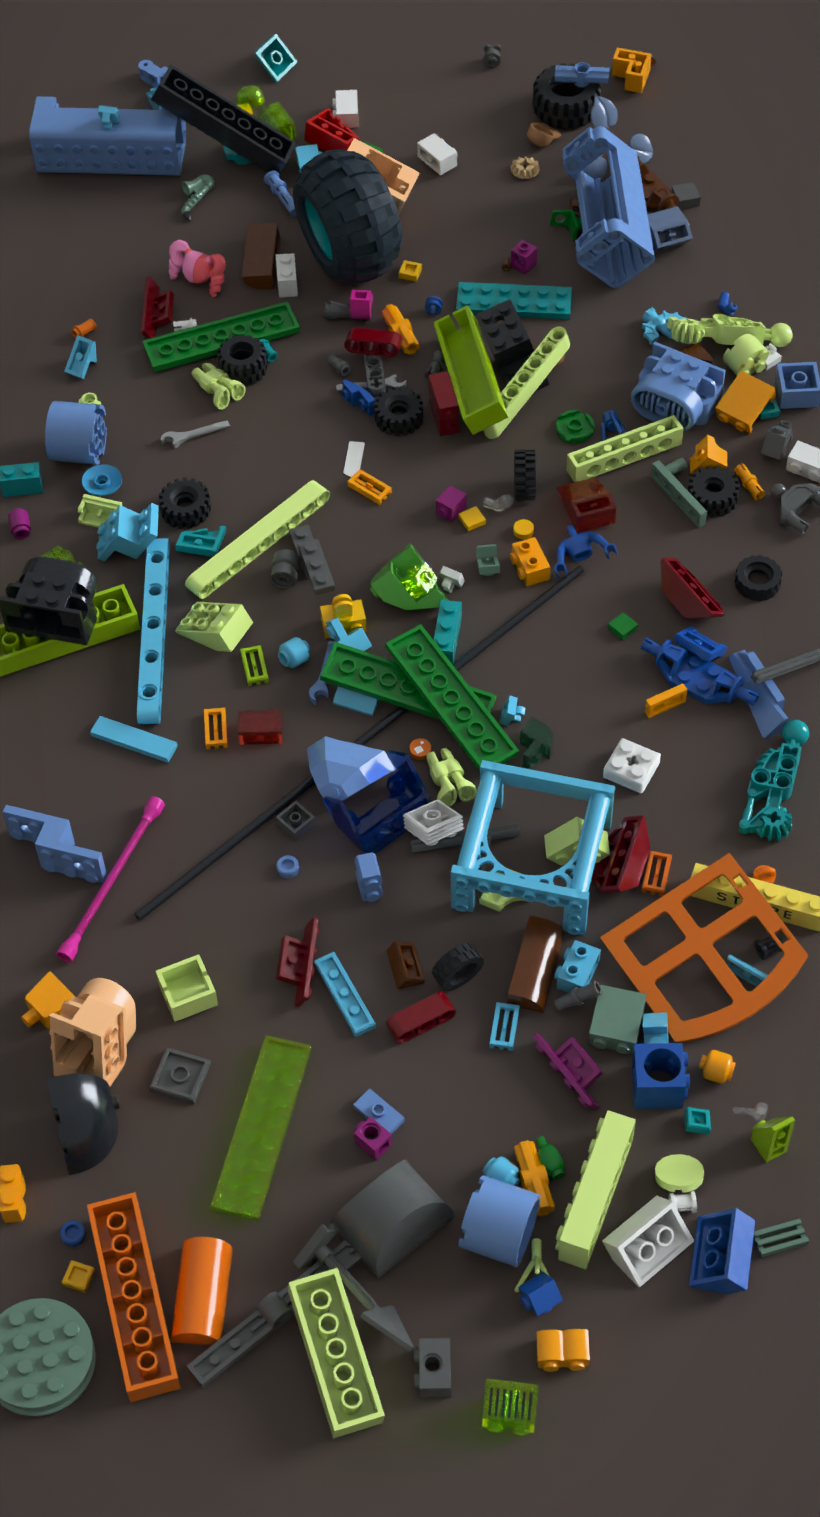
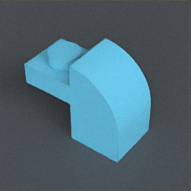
(355, 638)

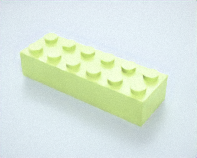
(595, 1190)
(335, 1353)

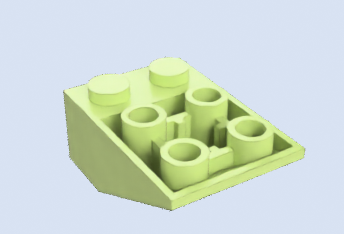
(215, 625)

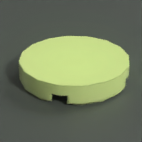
(679, 1173)

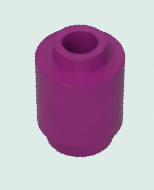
(19, 523)

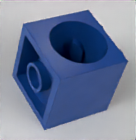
(662, 1057)

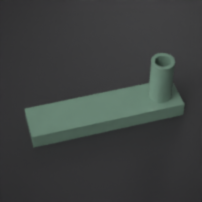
(676, 491)

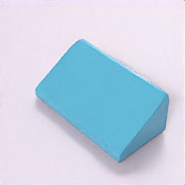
(355, 701)
(745, 970)

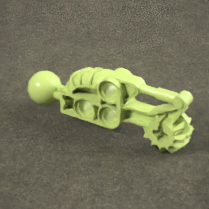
(726, 330)

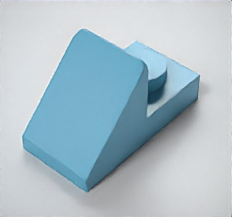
(80, 357)
(655, 1028)

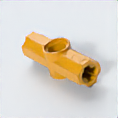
(403, 326)
(534, 1175)

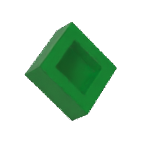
(622, 626)

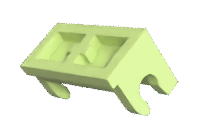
(95, 510)

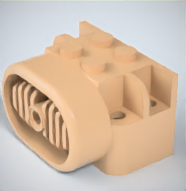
(395, 174)
(93, 1031)

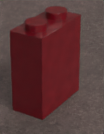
(443, 403)

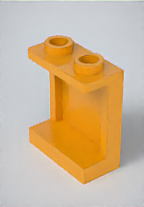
(744, 401)

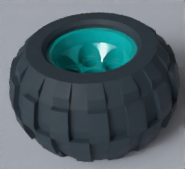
(347, 216)

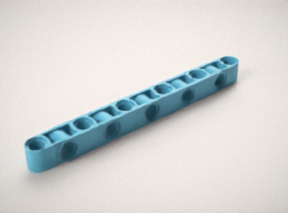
(153, 632)

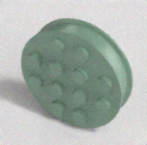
(44, 1357)

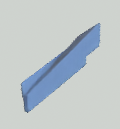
(770, 704)

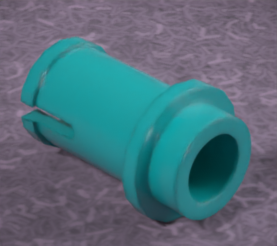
(271, 355)

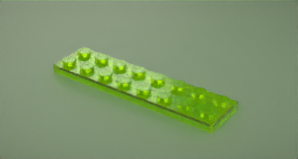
(261, 1128)

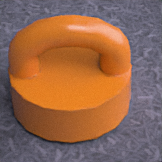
(765, 873)

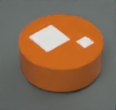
(419, 749)

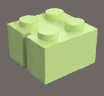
(185, 988)

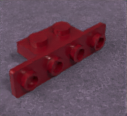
(156, 308)
(297, 960)

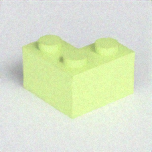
(564, 840)

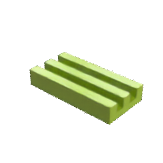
(257, 679)

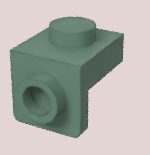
(487, 560)

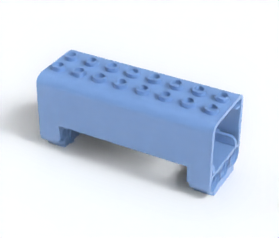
(78, 143)
(613, 212)

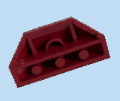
(687, 591)
(627, 857)

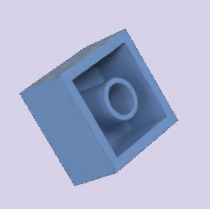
(797, 385)

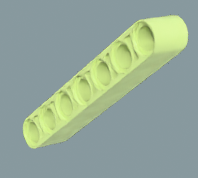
(531, 376)

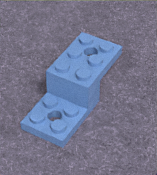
(55, 844)

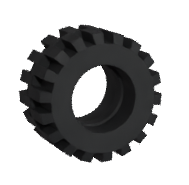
(243, 359)

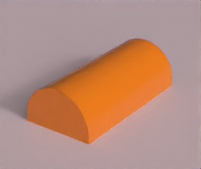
(201, 1291)

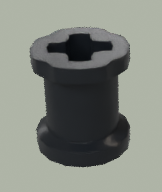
(767, 946)

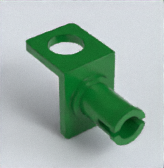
(573, 224)

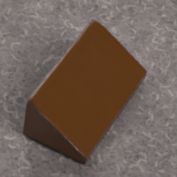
(405, 964)

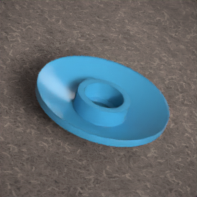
(101, 480)

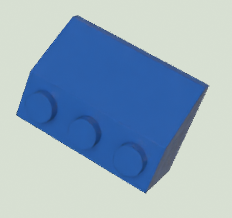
(722, 1252)

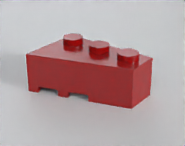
(328, 132)

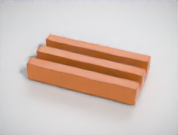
(653, 888)

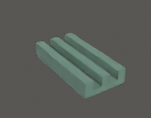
(780, 1237)

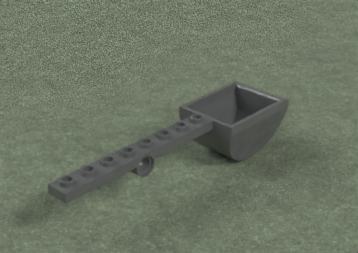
(376, 1228)

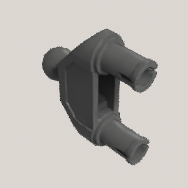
(794, 502)

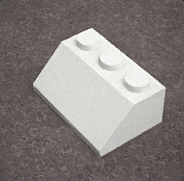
(648, 1240)

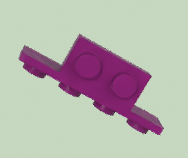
(575, 1065)

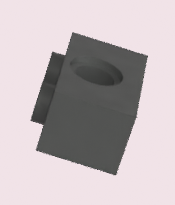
(433, 1352)

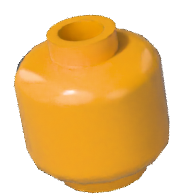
(717, 1066)

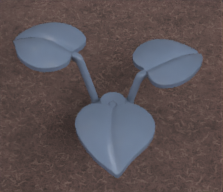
(605, 115)

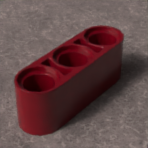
(373, 342)
(420, 1017)

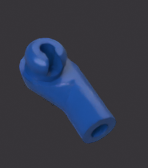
(726, 307)

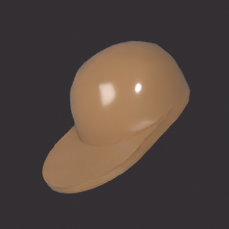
(542, 134)

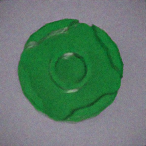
(574, 427)

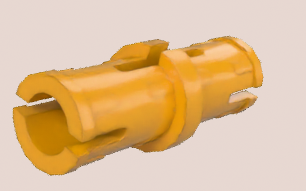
(749, 481)

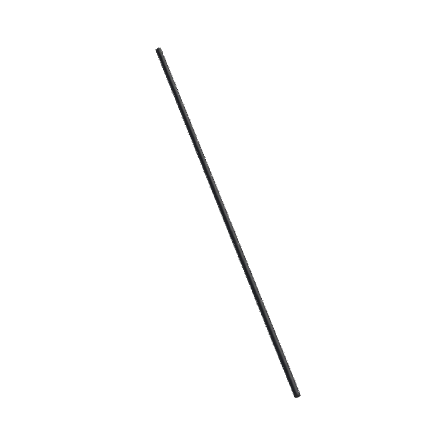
(296, 792)

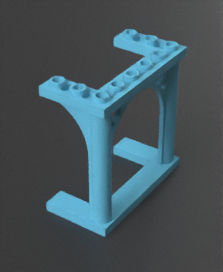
(573, 897)

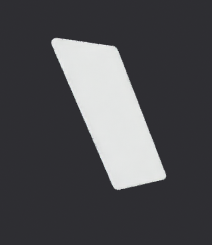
(353, 458)

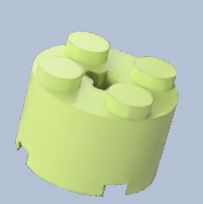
(746, 355)

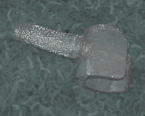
(759, 1113)

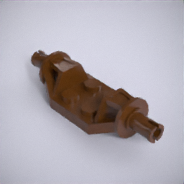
(656, 193)

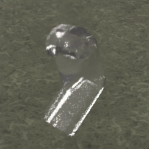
(500, 503)

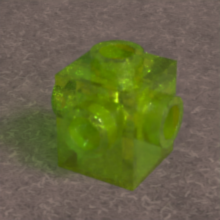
(419, 580)

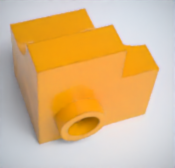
(708, 454)

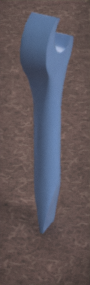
(320, 687)

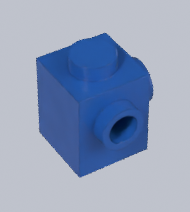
(539, 1294)

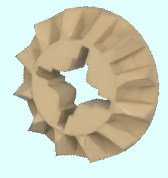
(531, 170)

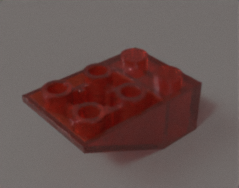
(588, 504)

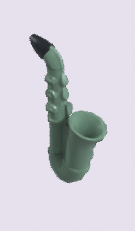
(199, 187)

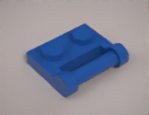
(699, 644)

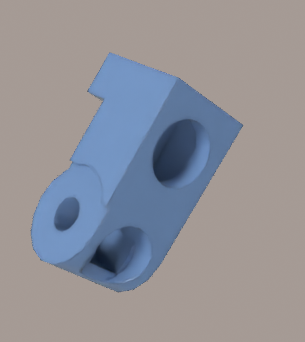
(151, 73)

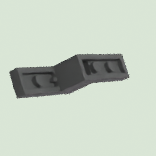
(312, 559)

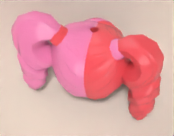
(196, 266)

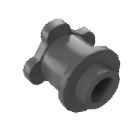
(492, 55)

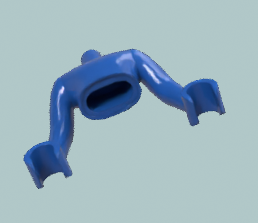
(579, 547)

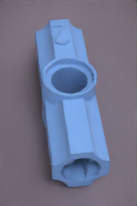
(582, 74)

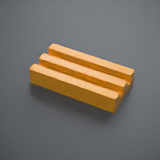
(367, 489)
(666, 700)
(216, 742)

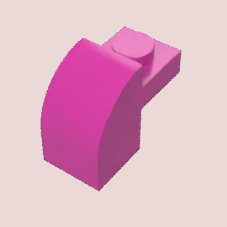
(361, 304)

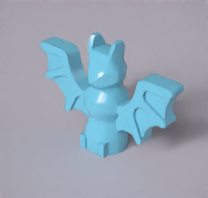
(657, 323)

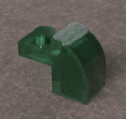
(538, 740)

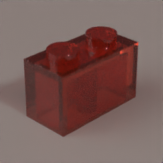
(260, 727)

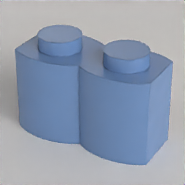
(368, 877)

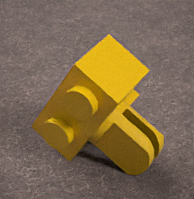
(348, 612)

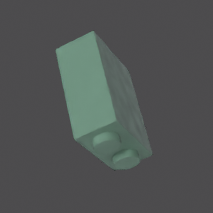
(617, 1019)

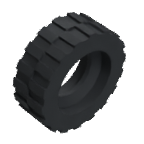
(758, 591)
(457, 966)

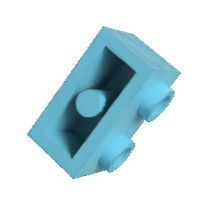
(578, 967)

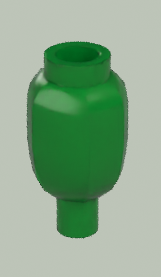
(551, 1159)

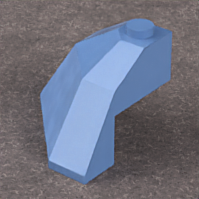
(345, 767)

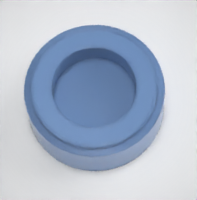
(287, 867)

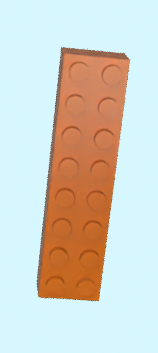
(133, 1297)

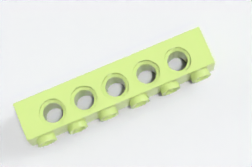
(624, 449)

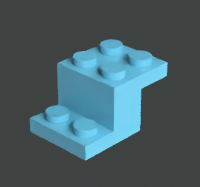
(127, 532)

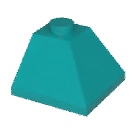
(275, 57)

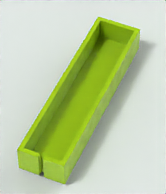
(470, 371)

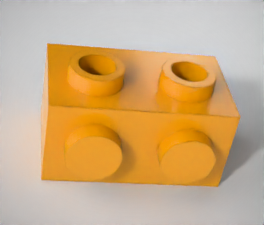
(530, 562)

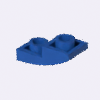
(358, 396)

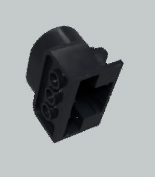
(51, 601)

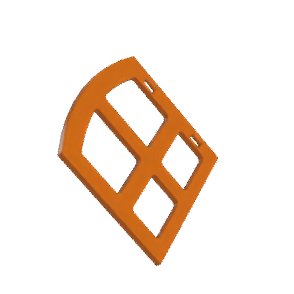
(700, 943)

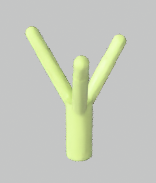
(535, 1262)

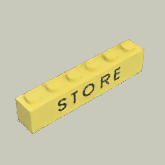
(789, 904)

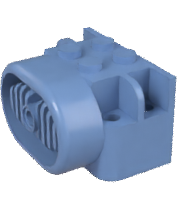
(678, 387)

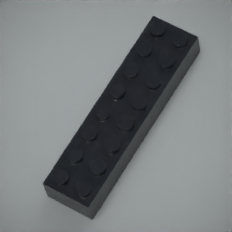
(223, 120)

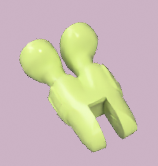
(218, 383)
(448, 771)

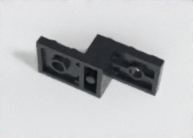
(508, 340)

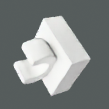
(773, 358)
(451, 578)

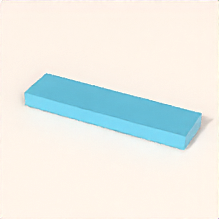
(134, 739)
(344, 994)

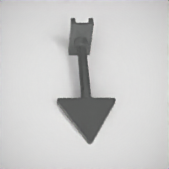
(385, 1318)

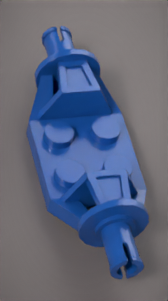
(699, 676)

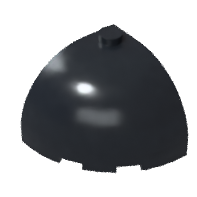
(84, 1118)

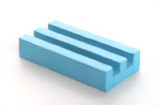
(502, 1044)

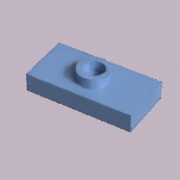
(372, 1105)

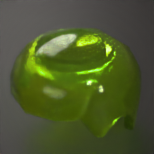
(250, 94)

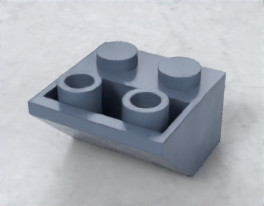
(669, 229)

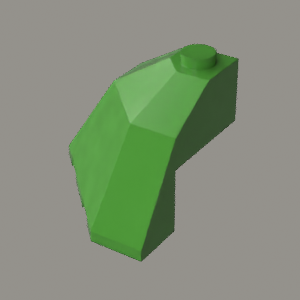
(388, 584)

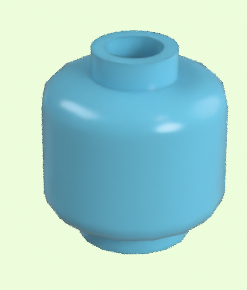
(294, 652)

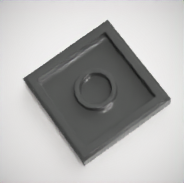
(180, 1075)

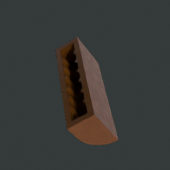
(260, 255)
(536, 964)

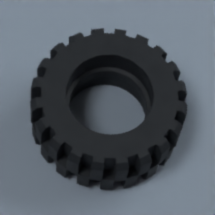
(563, 111)

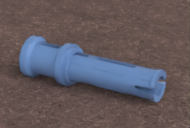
(278, 188)

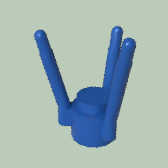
(612, 423)

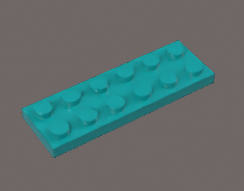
(528, 300)

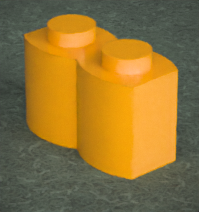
(12, 1193)
(563, 1349)

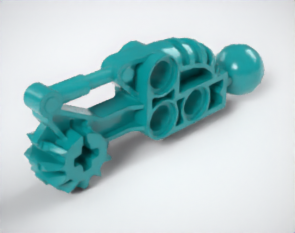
(773, 819)

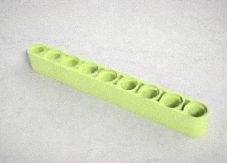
(257, 539)

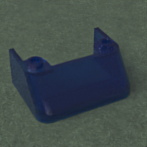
(385, 820)

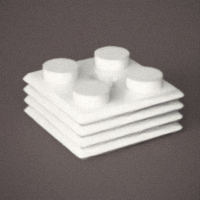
(643, 763)
(433, 822)

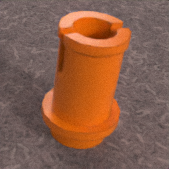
(83, 328)

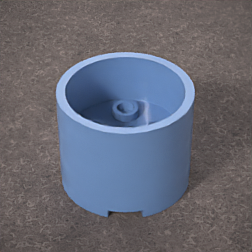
(75, 432)
(499, 1221)

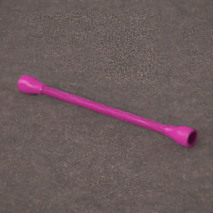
(69, 947)

